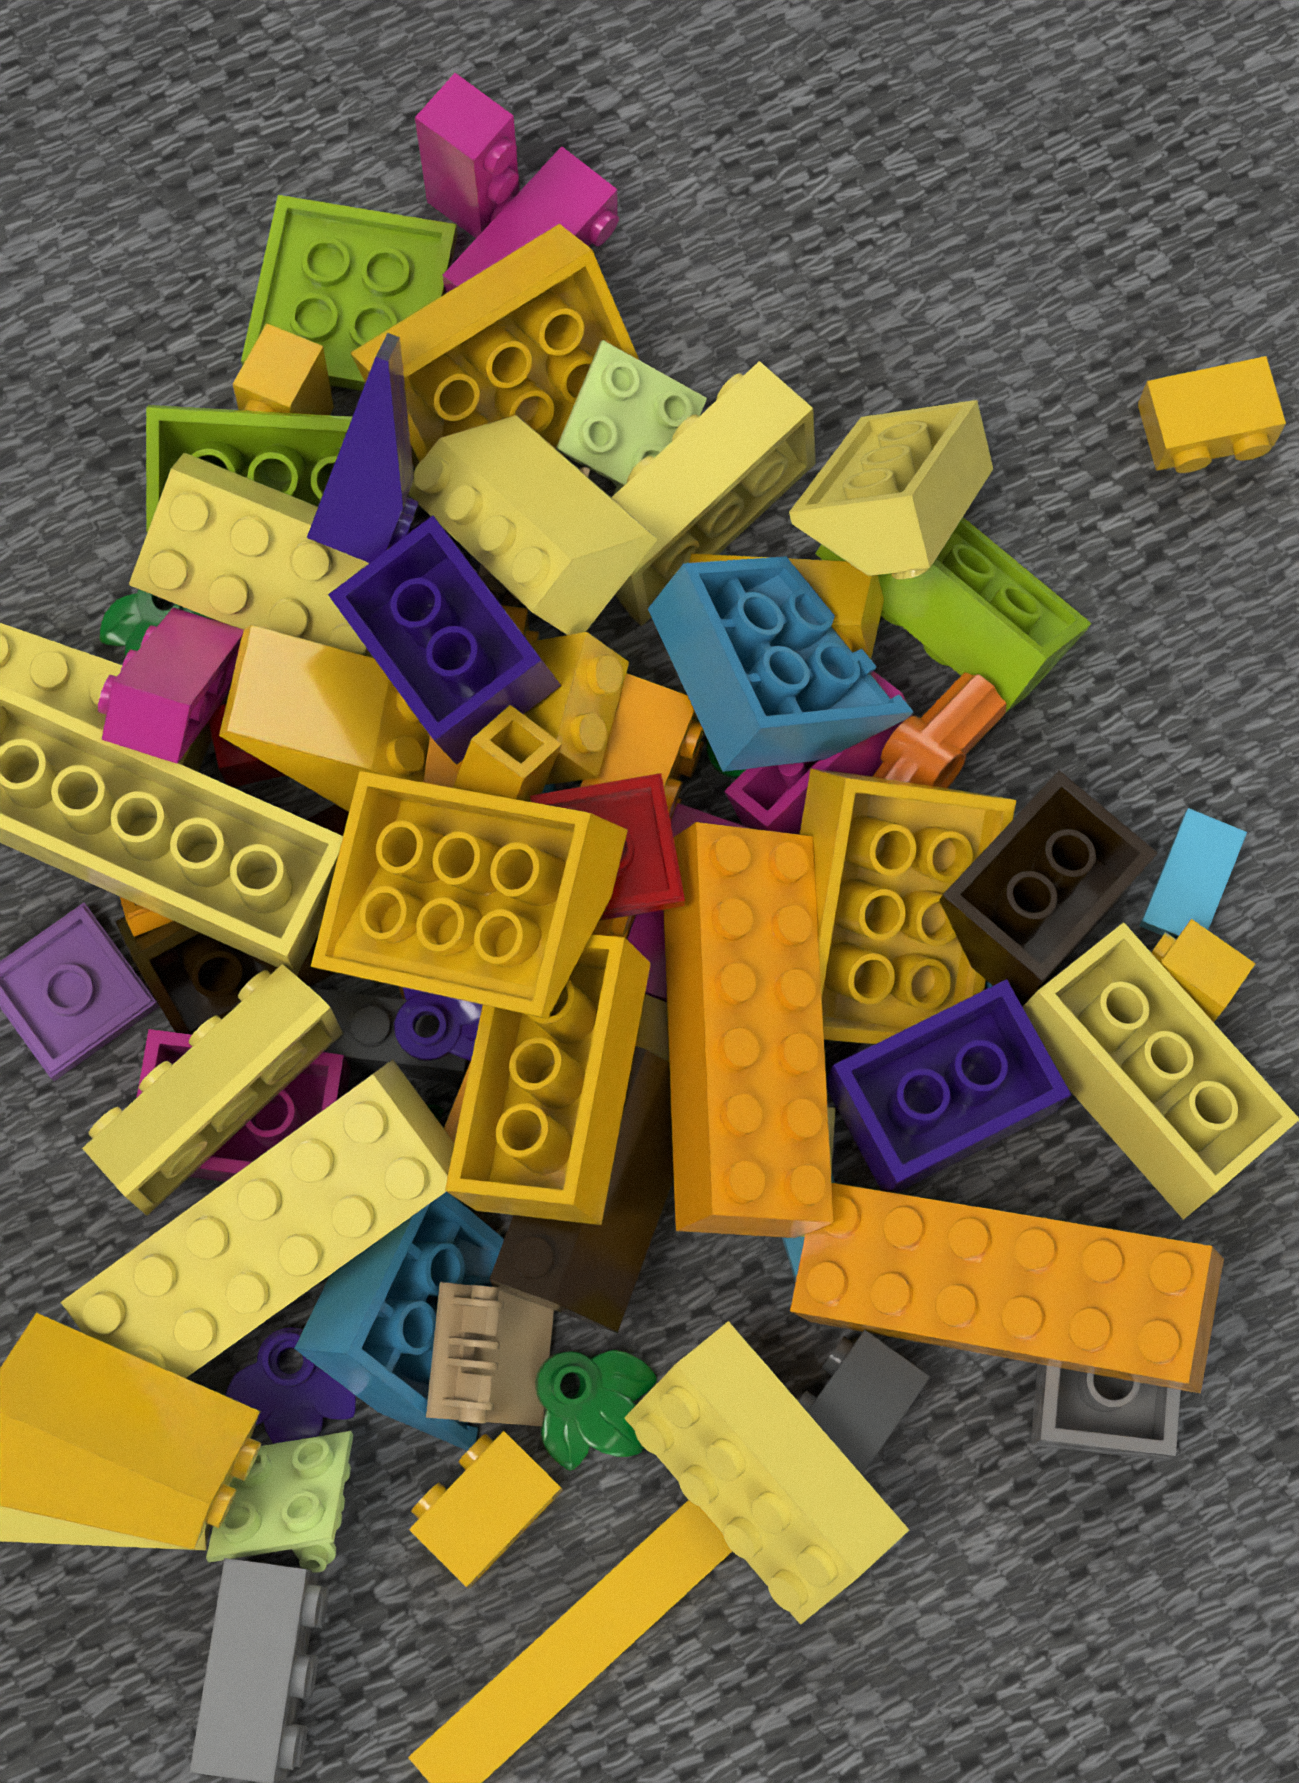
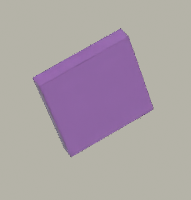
(71, 992)

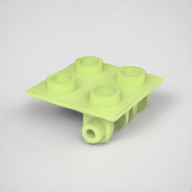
(624, 414)
(288, 1502)

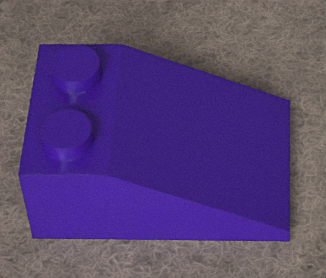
(369, 485)

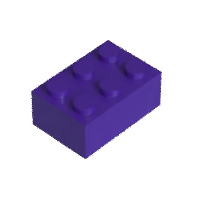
(442, 638)
(946, 1088)

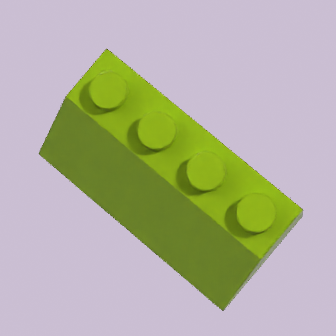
(272, 448)
(982, 614)

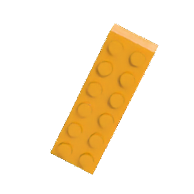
(747, 1036)
(1012, 1286)

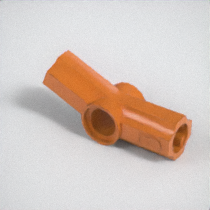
(936, 745)

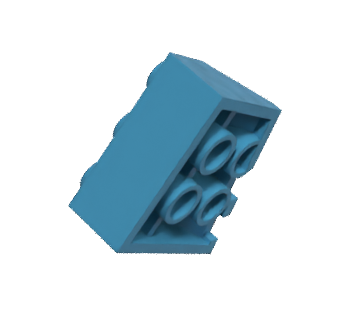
(768, 665)
(381, 1310)

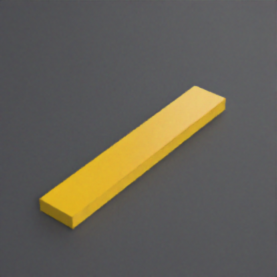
(574, 1650)

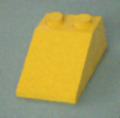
(320, 715)

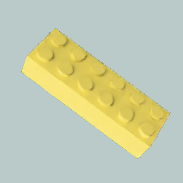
(162, 834)
(272, 1229)

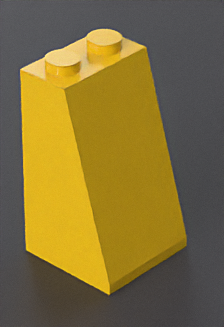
(116, 1439)

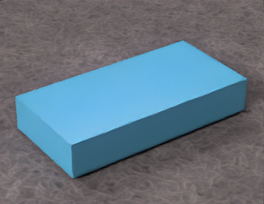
(1193, 874)

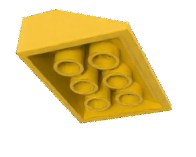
(506, 343)
(879, 874)
(466, 893)

